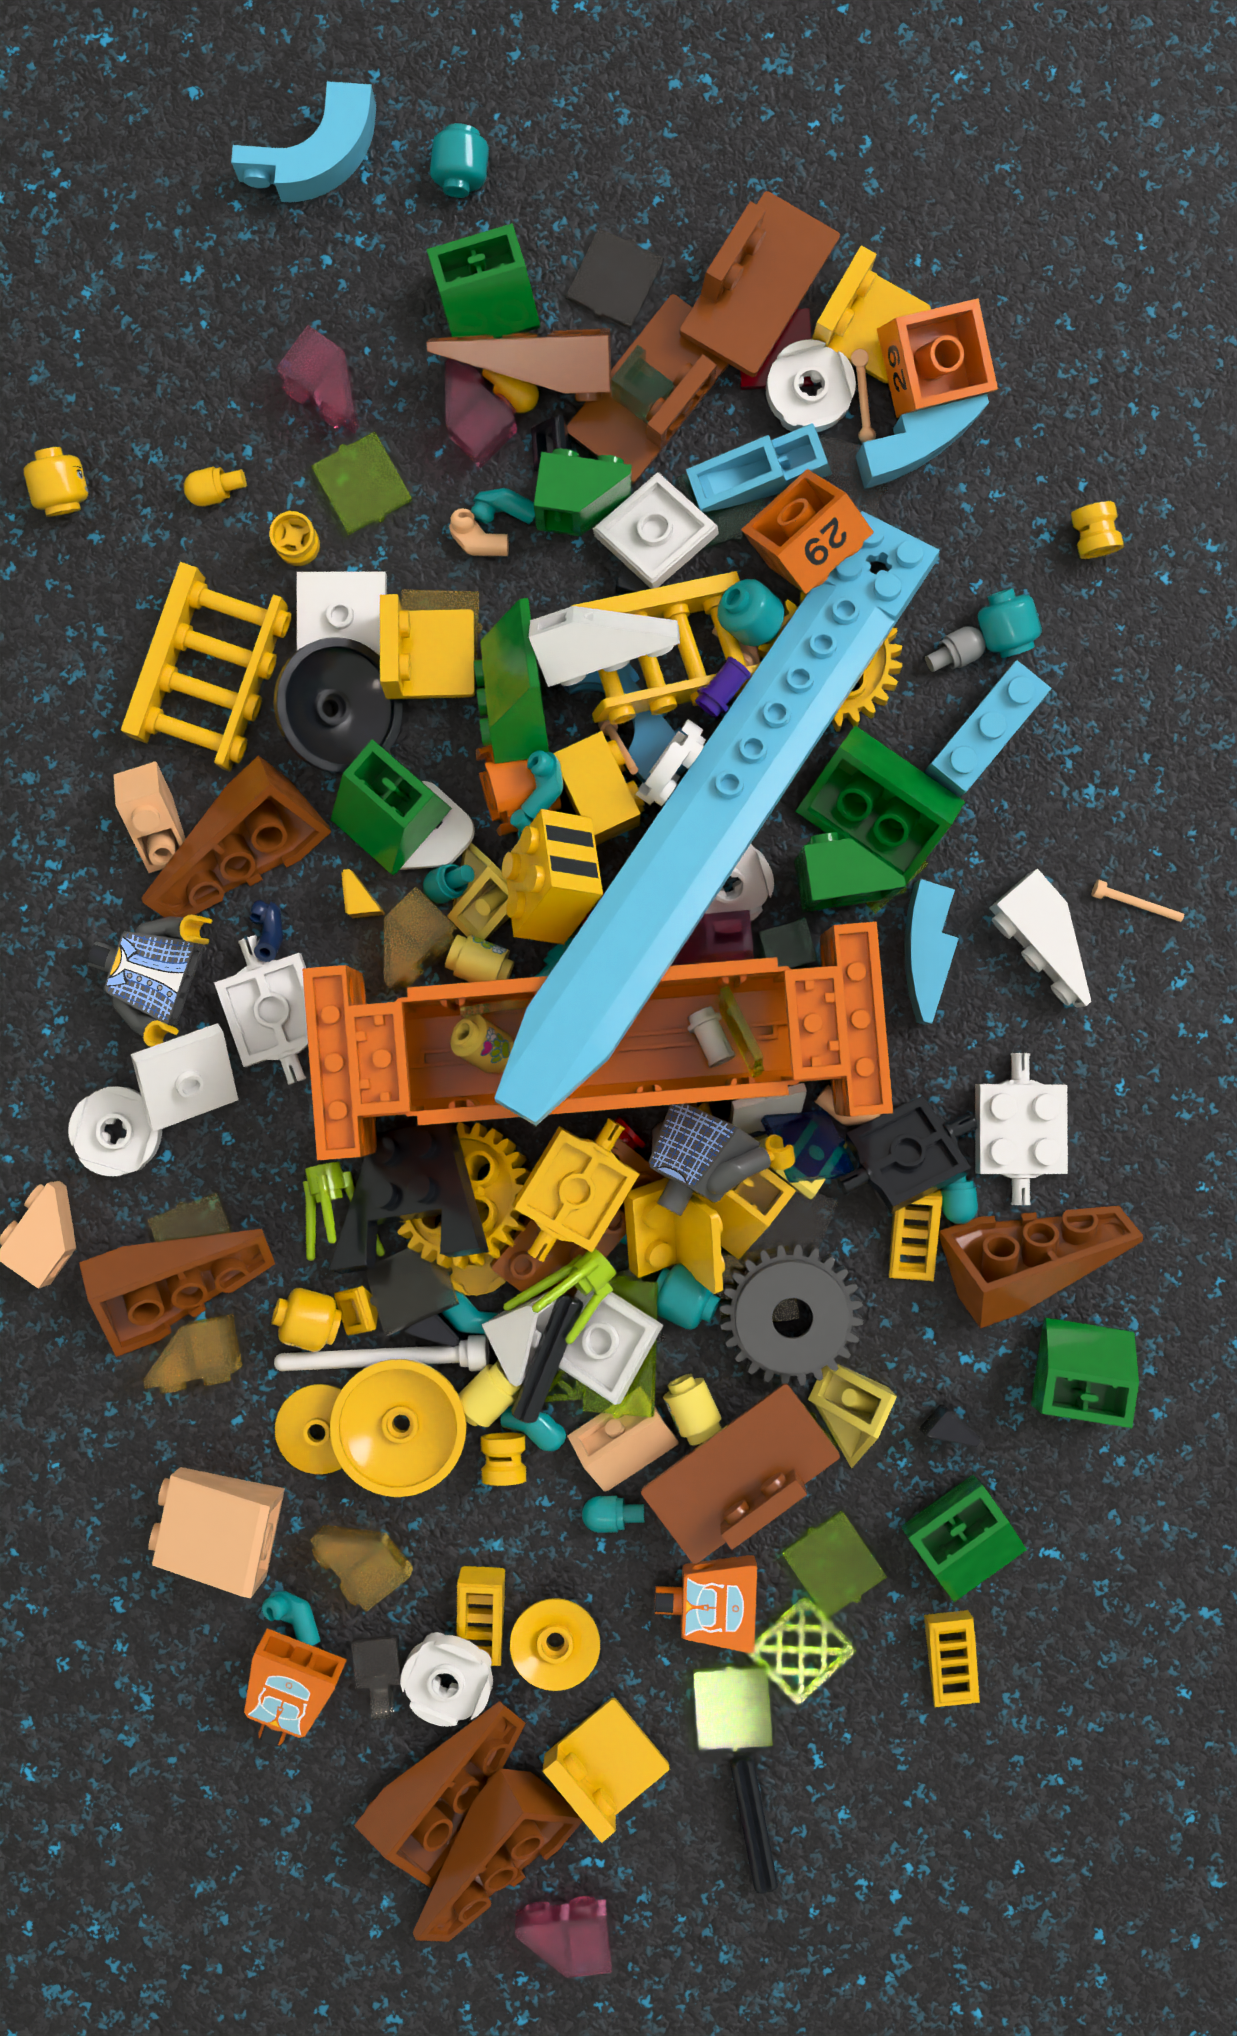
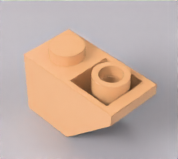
(149, 814)
(42, 1238)

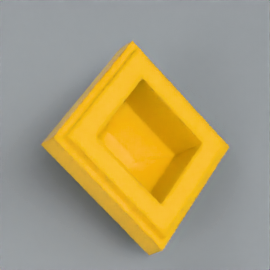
(357, 1311)

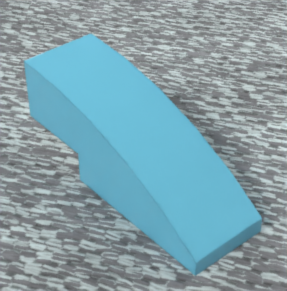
(916, 440)
(757, 469)
(927, 948)

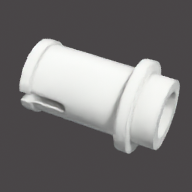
(711, 1036)

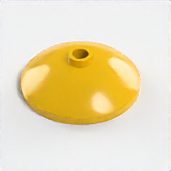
(378, 1452)

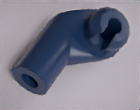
(272, 932)

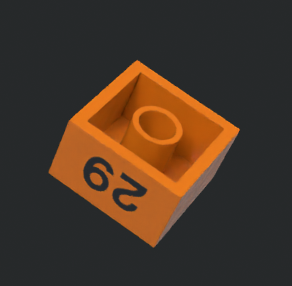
(937, 357)
(808, 531)

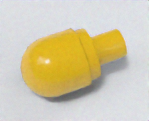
(519, 393)
(212, 485)

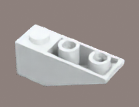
(594, 639)
(1044, 928)

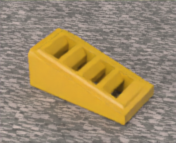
(914, 1270)
(482, 1587)
(944, 1624)

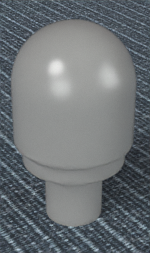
(957, 649)

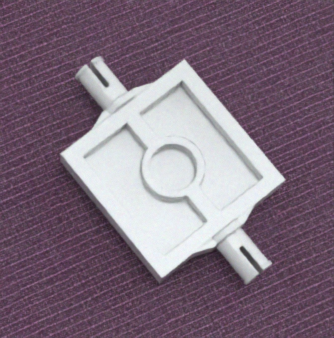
(267, 1010)
(1021, 1129)

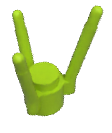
(323, 1186)
(584, 1272)

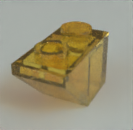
(411, 935)
(197, 1351)
(363, 1561)

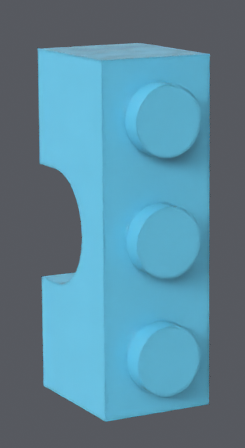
(987, 729)

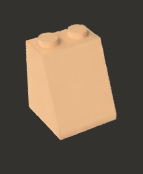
(216, 1529)

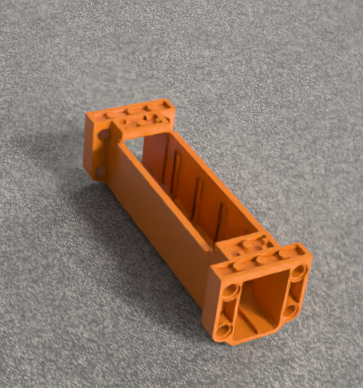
(402, 1062)

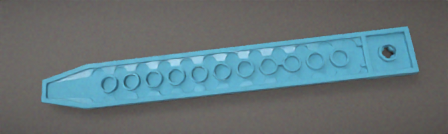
(709, 823)

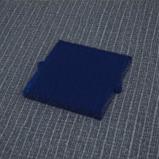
(815, 1143)

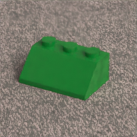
(511, 689)
(881, 803)
(842, 874)

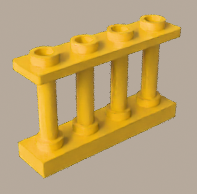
(671, 603)
(176, 634)

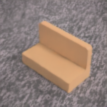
(621, 1446)

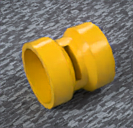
(289, 530)
(1097, 530)
(503, 1459)

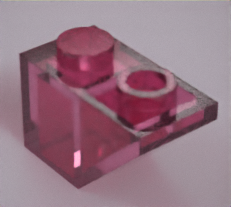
(321, 374)
(473, 415)
(718, 939)
(568, 1936)

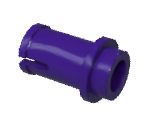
(722, 687)

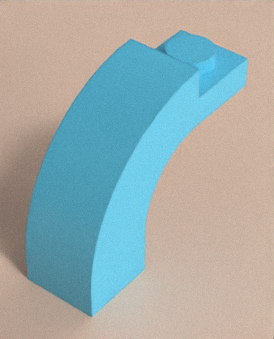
(322, 159)

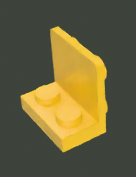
(859, 308)
(426, 652)
(664, 1239)
(604, 1766)

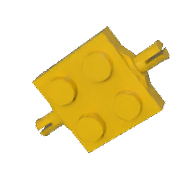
(575, 1189)

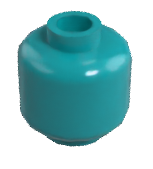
(459, 160)
(751, 612)
(1009, 623)
(684, 1299)

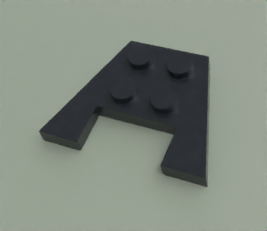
(409, 1178)

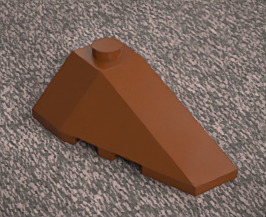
(244, 833)
(1021, 1262)
(502, 1834)

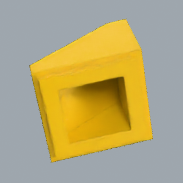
(357, 898)

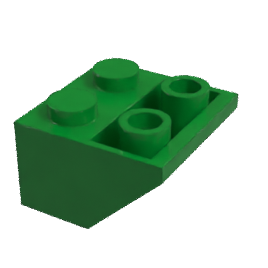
(484, 284)
(578, 491)
(386, 807)
(1086, 1373)
(964, 1538)

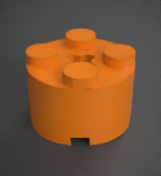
(506, 788)

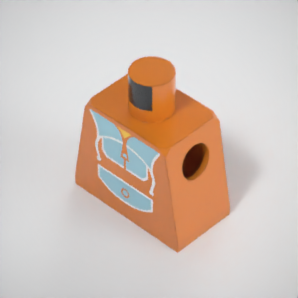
(715, 1602)
(289, 1686)

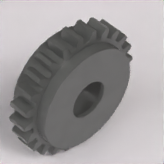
(784, 1277)

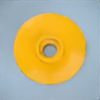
(292, 1429)
(552, 1666)

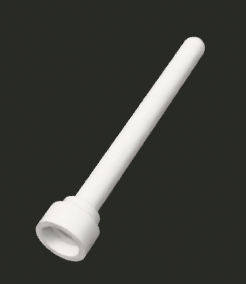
(469, 1353)

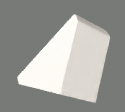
(516, 1337)

